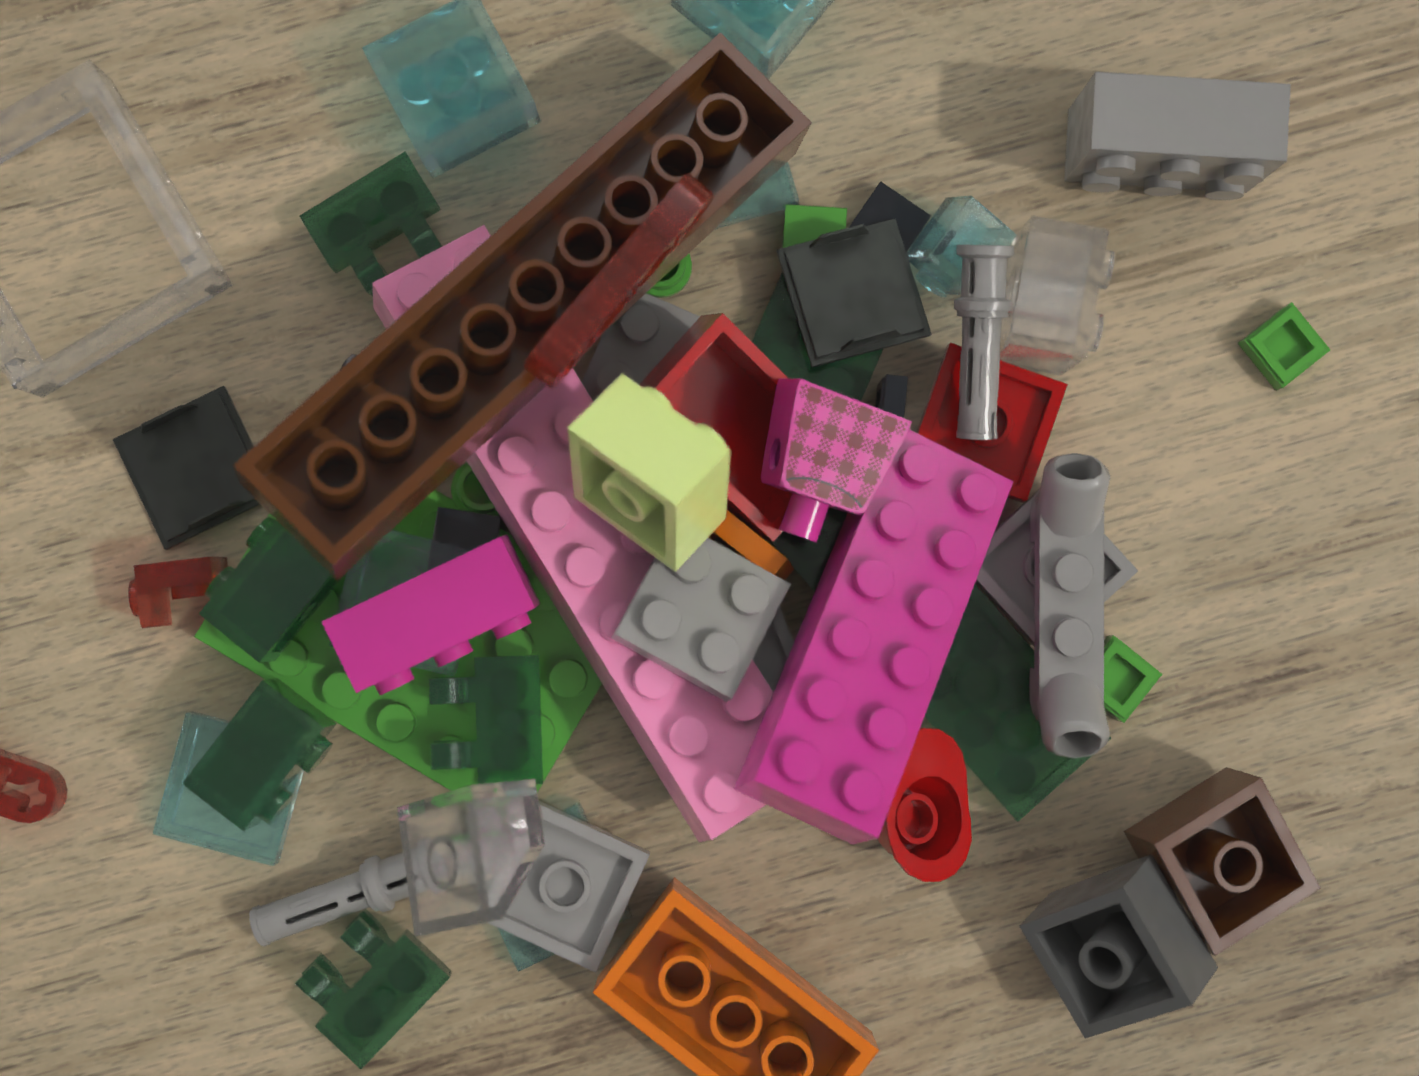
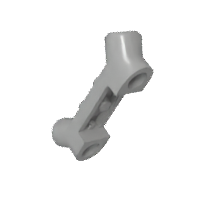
(1069, 605)

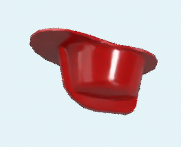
(930, 810)

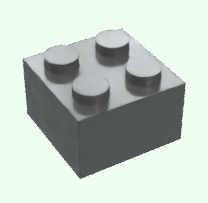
(1119, 947)

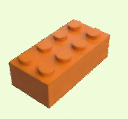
(726, 999)

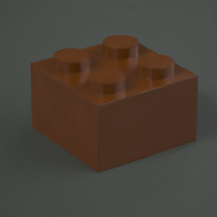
(1226, 856)

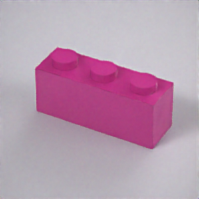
(433, 616)

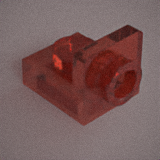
(186, 578)

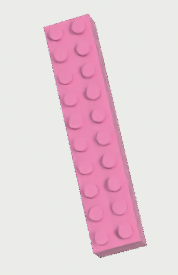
(591, 578)

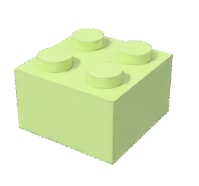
(649, 470)

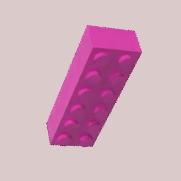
(875, 643)

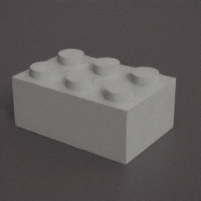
(1176, 134)

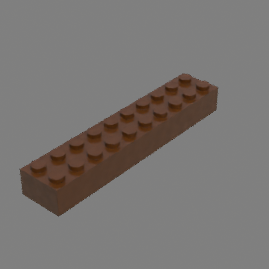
(455, 360)

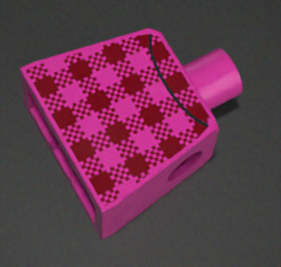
(826, 453)

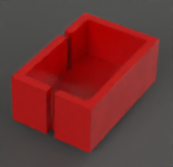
(730, 386)

